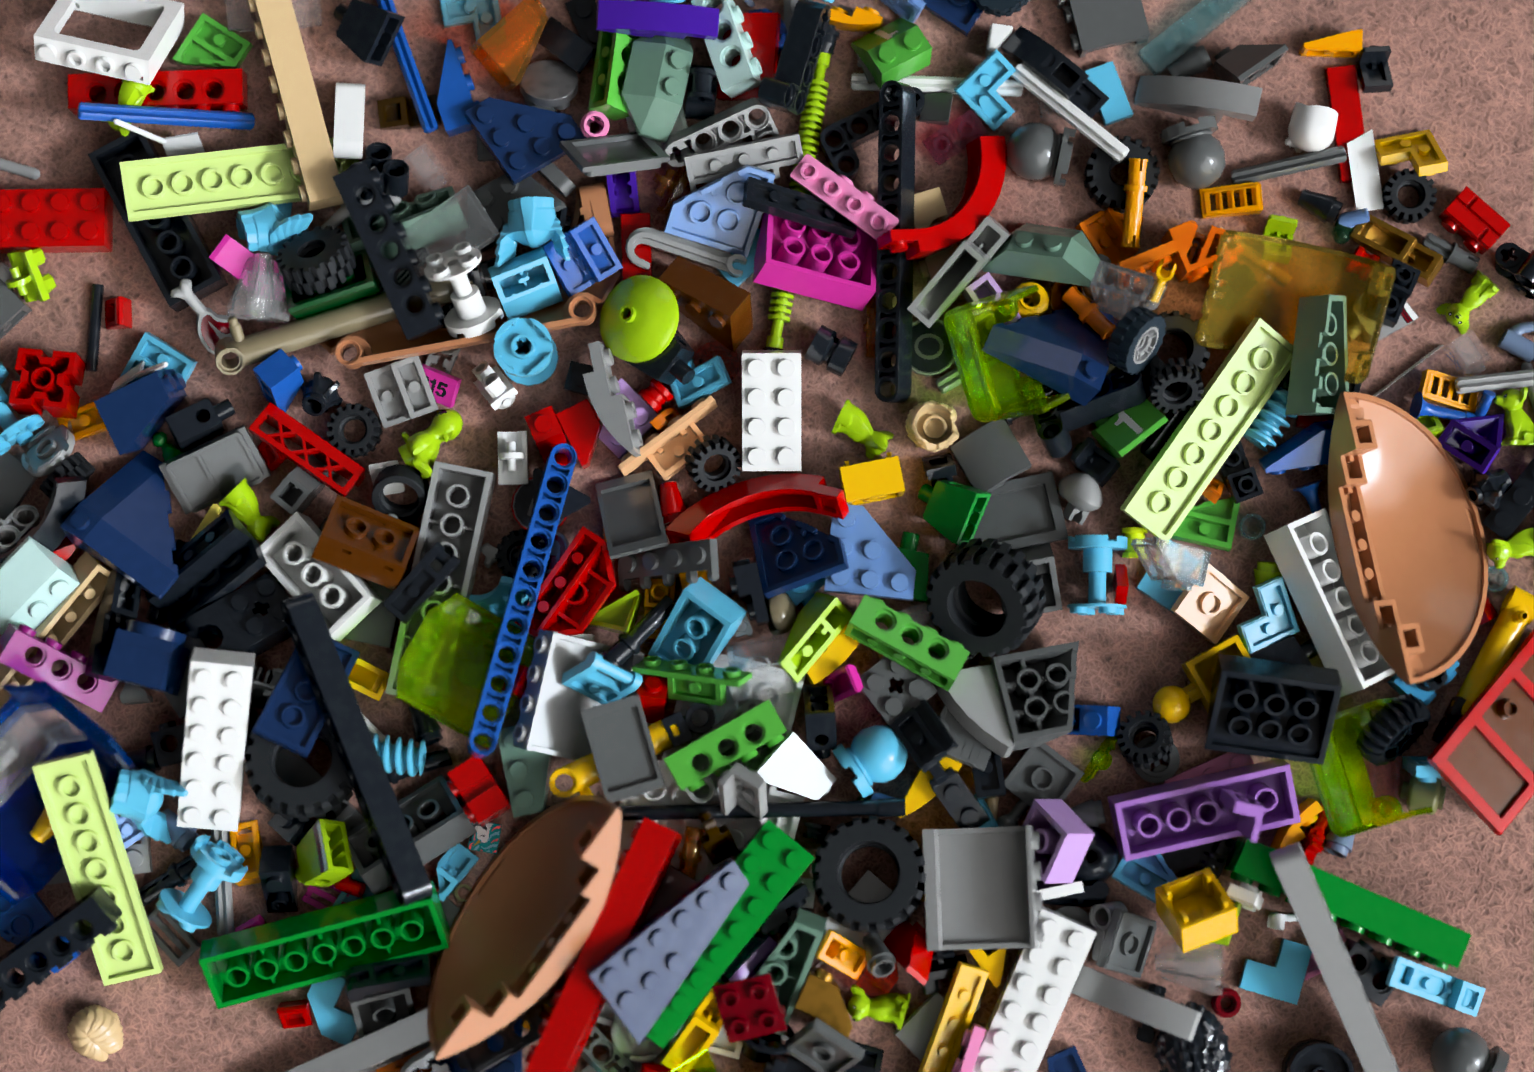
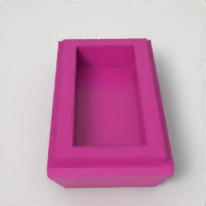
(844, 682)

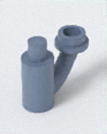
(1516, 344)

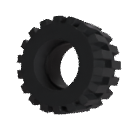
(1185, 329)

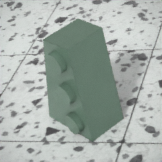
(525, 774)

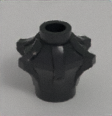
(320, 394)
(1488, 487)

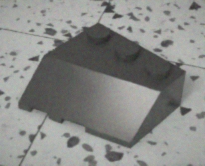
(1038, 692)

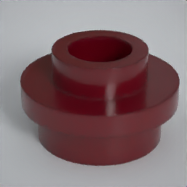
(1234, 1007)

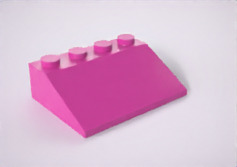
(816, 262)

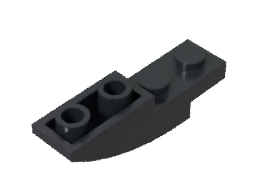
(1055, 70)

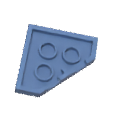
(716, 213)
(873, 560)

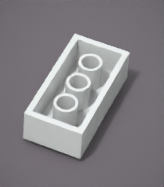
(771, 410)
(340, 594)

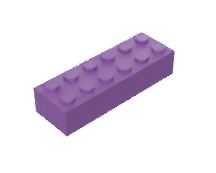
(1190, 809)

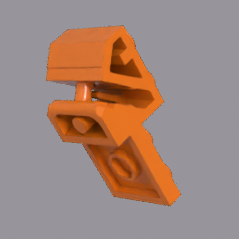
(1175, 249)

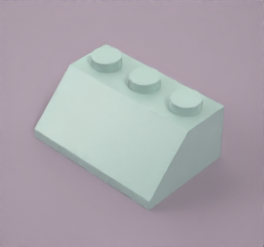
(33, 584)

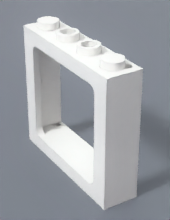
(105, 59)

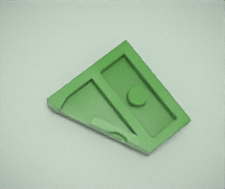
(212, 46)
(1210, 524)

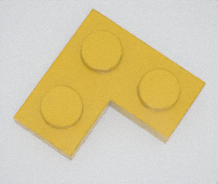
(1416, 147)

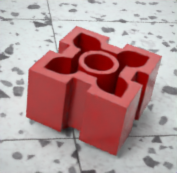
(47, 383)
(479, 790)

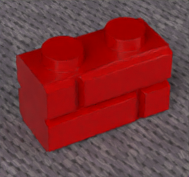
(1473, 221)

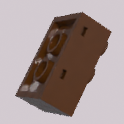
(366, 542)

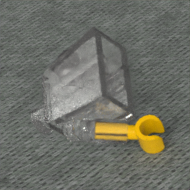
(1121, 289)

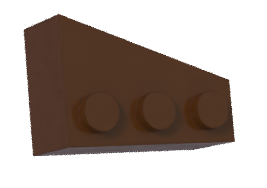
(710, 302)

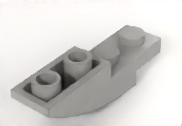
(612, 409)

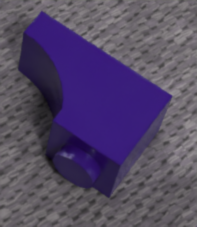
(623, 193)

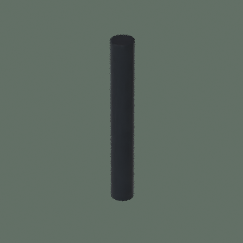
(94, 328)

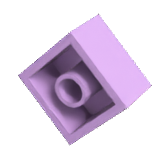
(1062, 839)

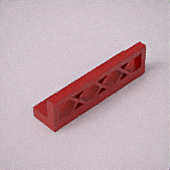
(311, 444)

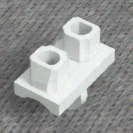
(494, 386)
(512, 458)

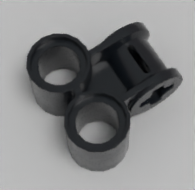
(701, 92)
(393, 171)
(1517, 271)

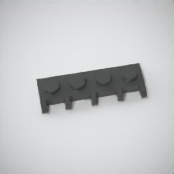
(670, 560)

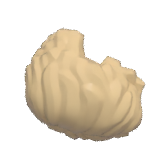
(932, 425)
(95, 1032)

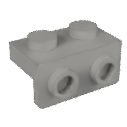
(743, 788)

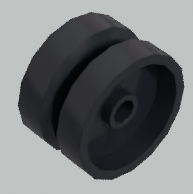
(1316, 1055)

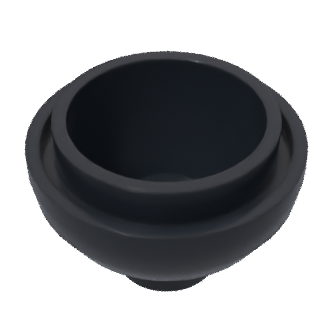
(1105, 862)

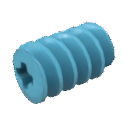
(1269, 421)
(401, 757)

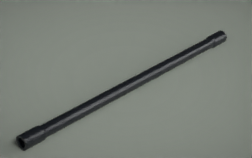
(879, 807)

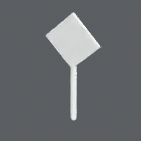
(173, 145)
(136, 371)

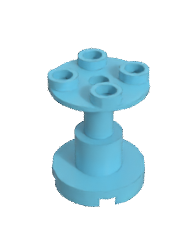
(516, 339)
(14, 430)
(1097, 562)
(214, 864)

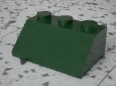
(359, 285)

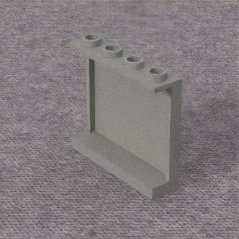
(551, 711)
(982, 888)

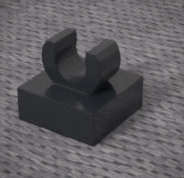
(939, 467)

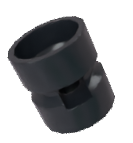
(831, 350)

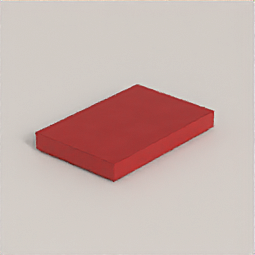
(764, 32)

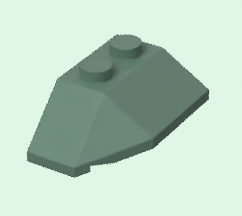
(656, 84)
(1046, 255)

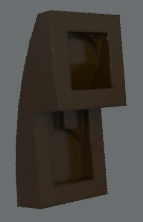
(401, 114)

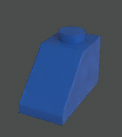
(279, 379)

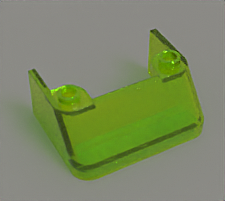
(990, 385)
(1345, 781)

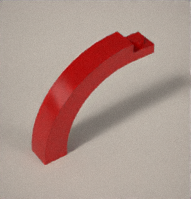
(982, 189)
(754, 499)

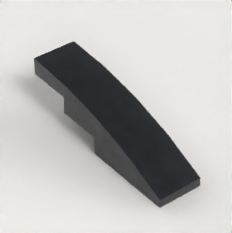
(117, 606)

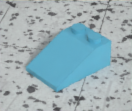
(698, 625)

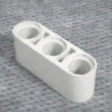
(349, 121)

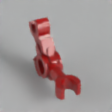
(1315, 837)

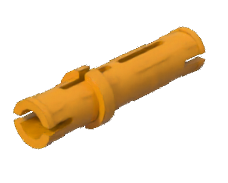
(1134, 202)

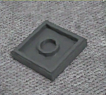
(1127, 943)
(823, 1048)

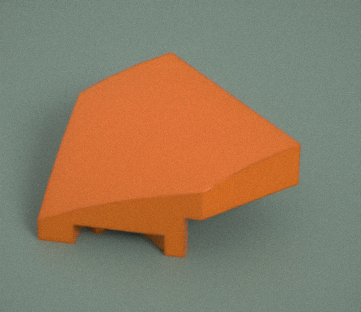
(1105, 235)

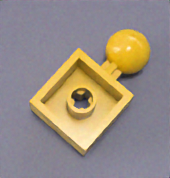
(1175, 702)

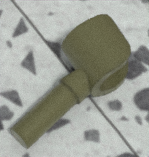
(467, 887)

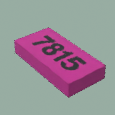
(443, 385)

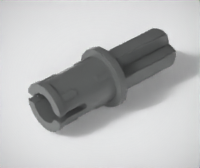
(1451, 253)

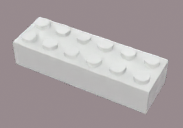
(1315, 581)
(215, 739)
(1034, 996)

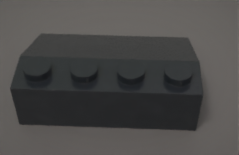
(1272, 708)

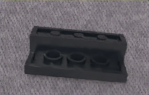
(210, 568)

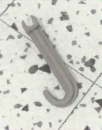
(682, 248)

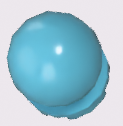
(873, 757)

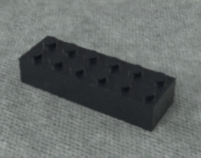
(168, 245)

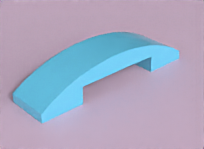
(1435, 986)

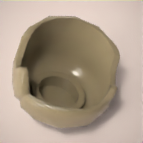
(780, 613)

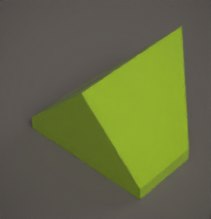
(619, 615)

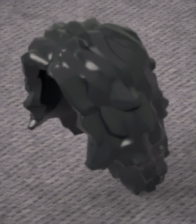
(1204, 1054)

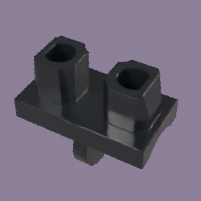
(942, 966)

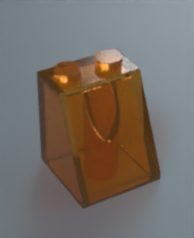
(511, 43)

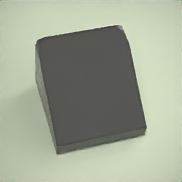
(936, 108)

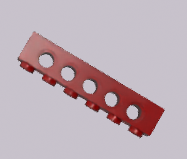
(232, 81)

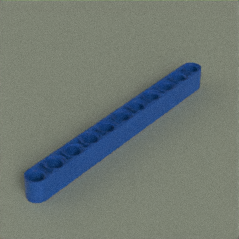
(522, 614)

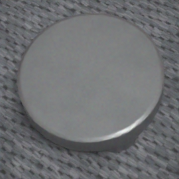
(549, 84)

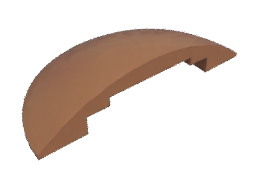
(1405, 537)
(523, 921)

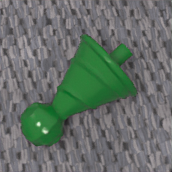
(169, 451)

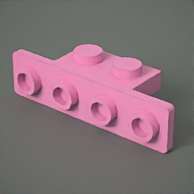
(843, 197)

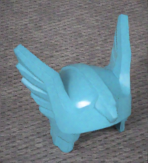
(532, 224)
(270, 226)
(140, 797)

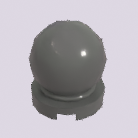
(1039, 152)
(1195, 155)
(1466, 1051)

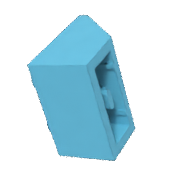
(525, 284)

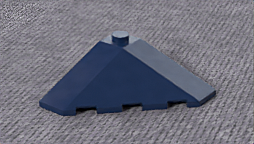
(1054, 351)
(129, 525)

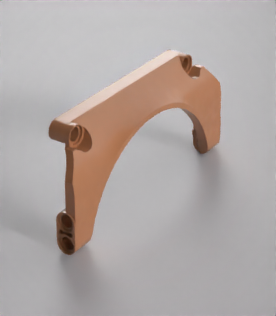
(389, 343)

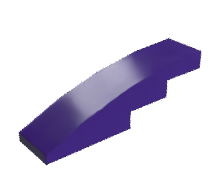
(657, 18)

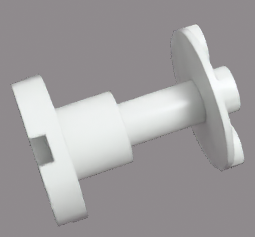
(471, 312)

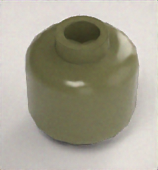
(1423, 794)

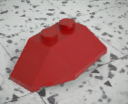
(575, 587)

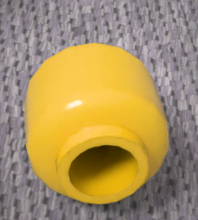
(1038, 300)

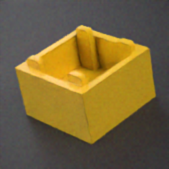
(872, 480)
(1196, 910)

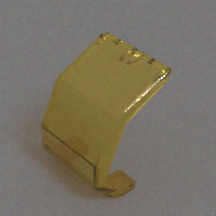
(1268, 276)

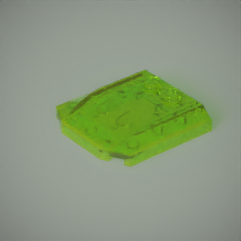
(449, 662)

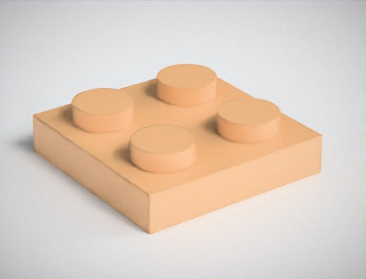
(1211, 607)

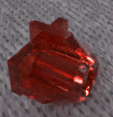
(877, 986)

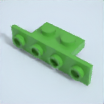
(694, 682)

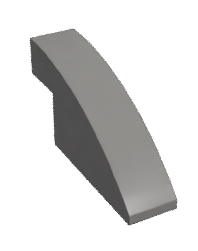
(1198, 97)
(959, 271)
(979, 707)
(1137, 1003)

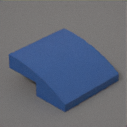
(589, 261)

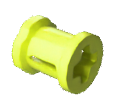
(1132, 533)

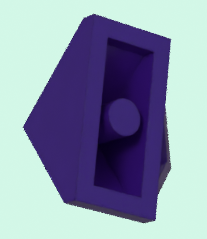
(1474, 439)

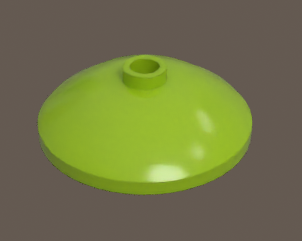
(651, 321)

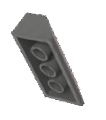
(434, 823)

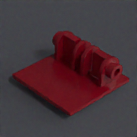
(750, 1008)

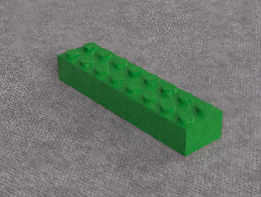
(771, 866)
(1358, 908)
(320, 946)

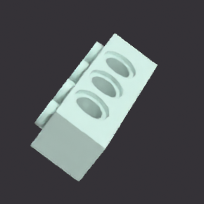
(746, 73)

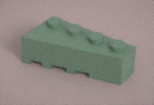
(1318, 356)

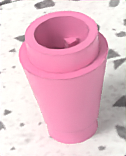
(597, 118)

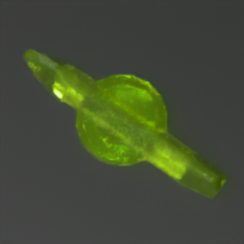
(1100, 759)

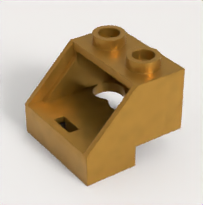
(823, 999)

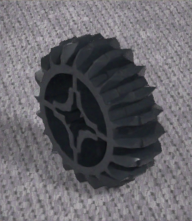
(1393, 729)

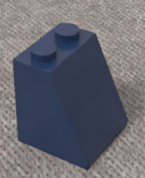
(141, 408)

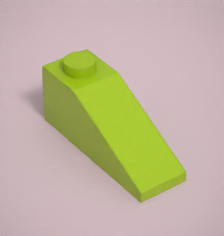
(812, 634)

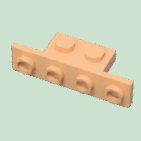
(669, 448)

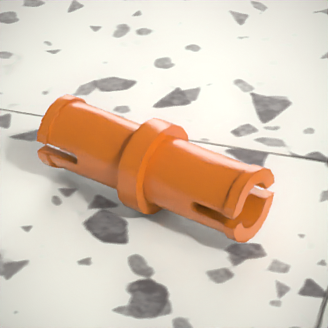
(1089, 312)

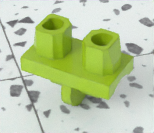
(27, 276)

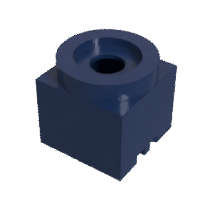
(148, 657)

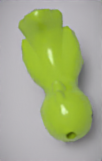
(424, 445)

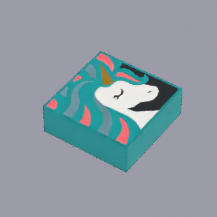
(486, 838)

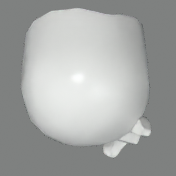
(1311, 127)

